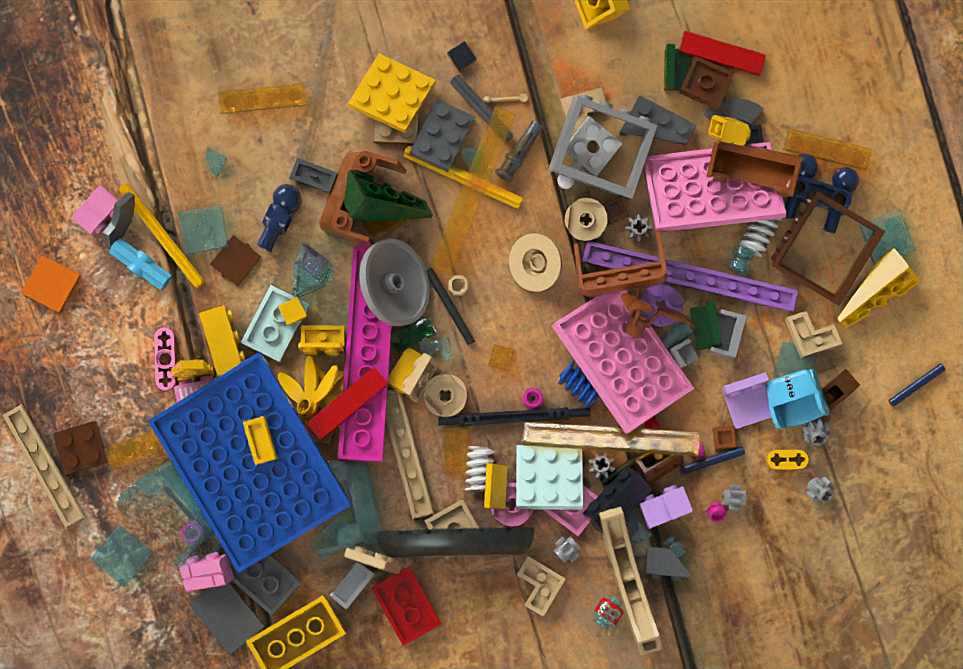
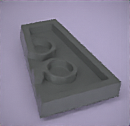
(669, 125)

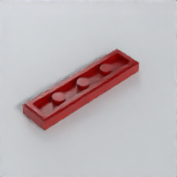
(722, 53)
(347, 404)

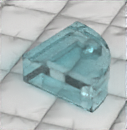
(468, 155)
(214, 161)

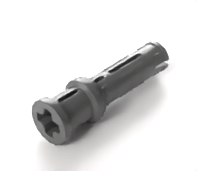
(516, 161)

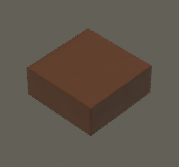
(616, 210)

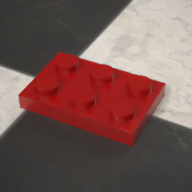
(406, 606)

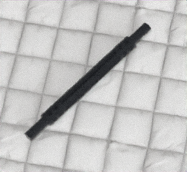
(514, 416)

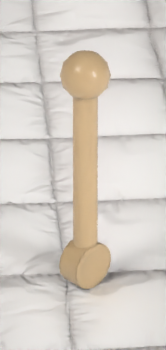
(522, 98)

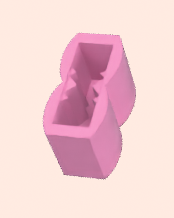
(96, 211)

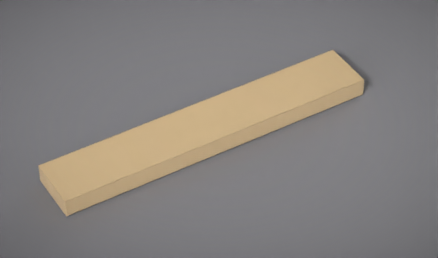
(407, 456)
(44, 466)

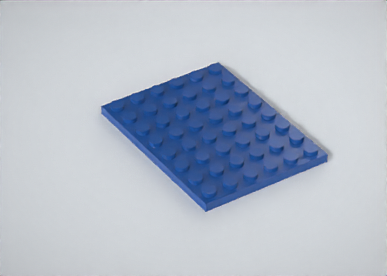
(245, 503)

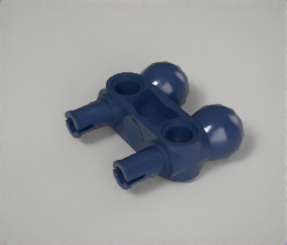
(844, 181)
(279, 215)

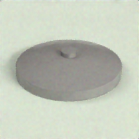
(394, 282)

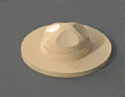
(535, 262)

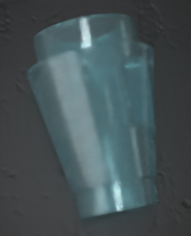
(677, 334)

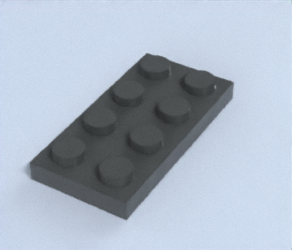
(265, 582)

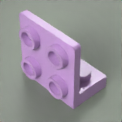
(747, 400)

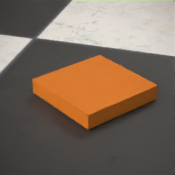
(50, 284)

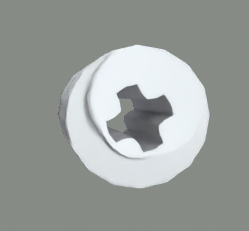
(758, 235)
(478, 466)

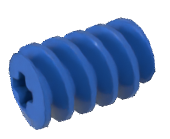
(579, 384)

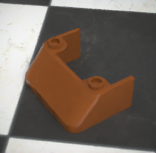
(755, 166)
(335, 217)
(622, 278)

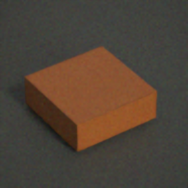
(724, 437)

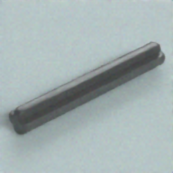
(474, 100)

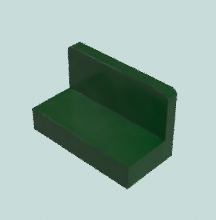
(675, 68)
(707, 327)

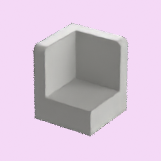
(684, 353)

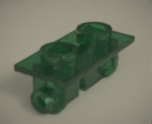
(413, 334)

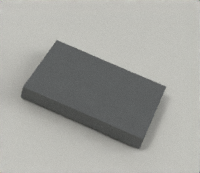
(227, 616)

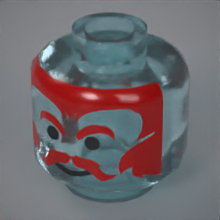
(608, 612)

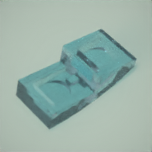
(329, 537)

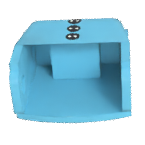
(796, 399)

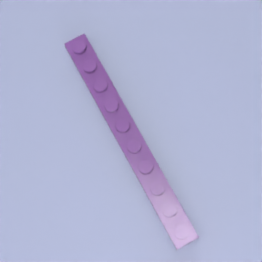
(696, 277)

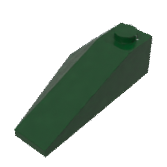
(377, 202)

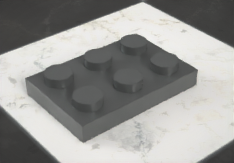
(442, 135)

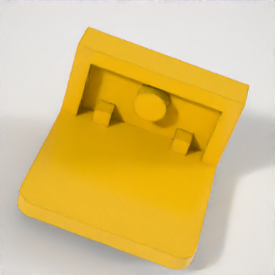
(322, 339)

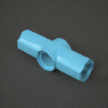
(140, 264)

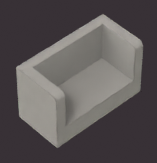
(731, 330)
(352, 585)

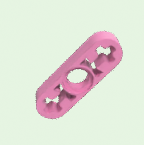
(159, 343)

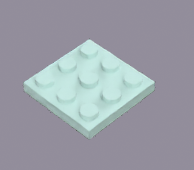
(549, 478)

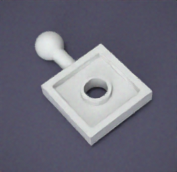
(578, 151)

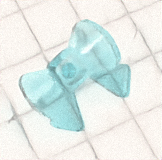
(442, 345)
(641, 533)

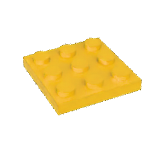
(391, 93)

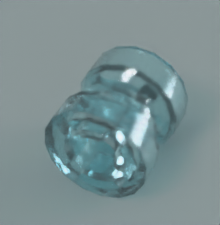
(741, 260)

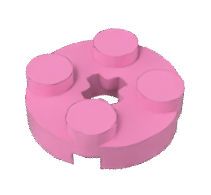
(508, 517)

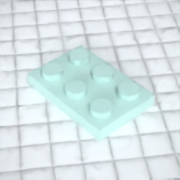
(268, 329)

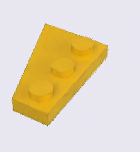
(189, 369)

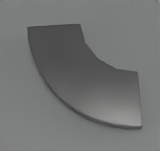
(739, 109)
(121, 219)

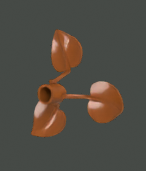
(638, 320)

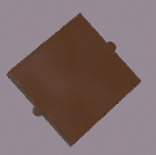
(235, 260)

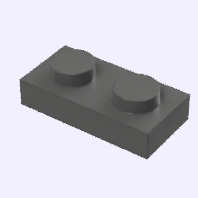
(313, 175)

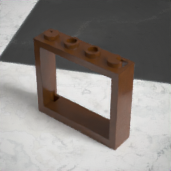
(857, 266)

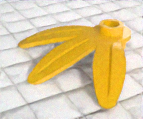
(309, 399)

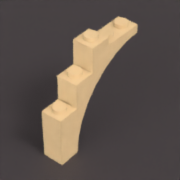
(629, 582)

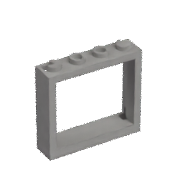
(566, 133)

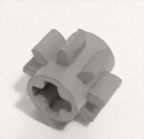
(643, 224)
(816, 432)
(598, 459)
(820, 490)
(734, 497)
(567, 549)

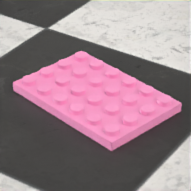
(688, 199)
(627, 372)

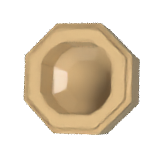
(458, 285)

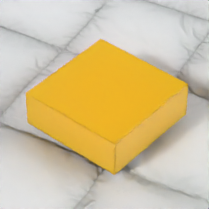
(292, 311)

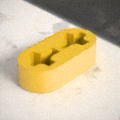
(787, 454)

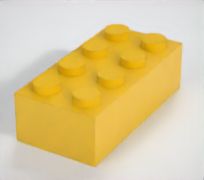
(297, 636)

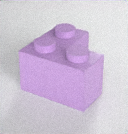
(665, 507)

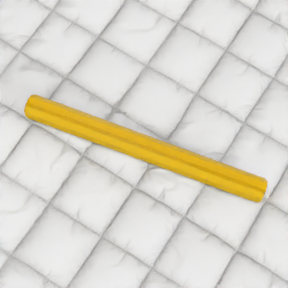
(460, 176)
(164, 239)

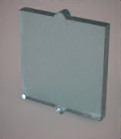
(790, 361)

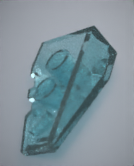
(310, 272)

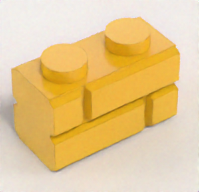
(729, 130)

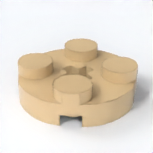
(579, 209)
(445, 383)

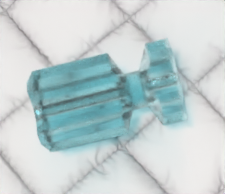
(676, 547)

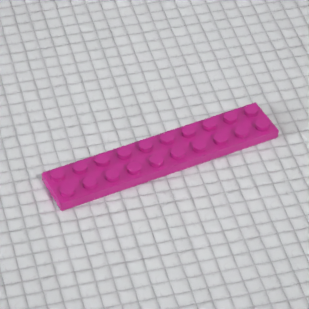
(366, 348)

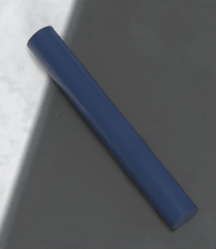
(916, 385)
(712, 460)

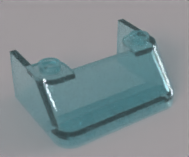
(167, 478)
(363, 508)

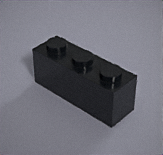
(624, 491)

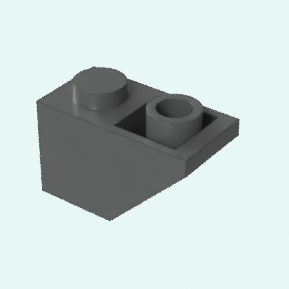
(664, 562)

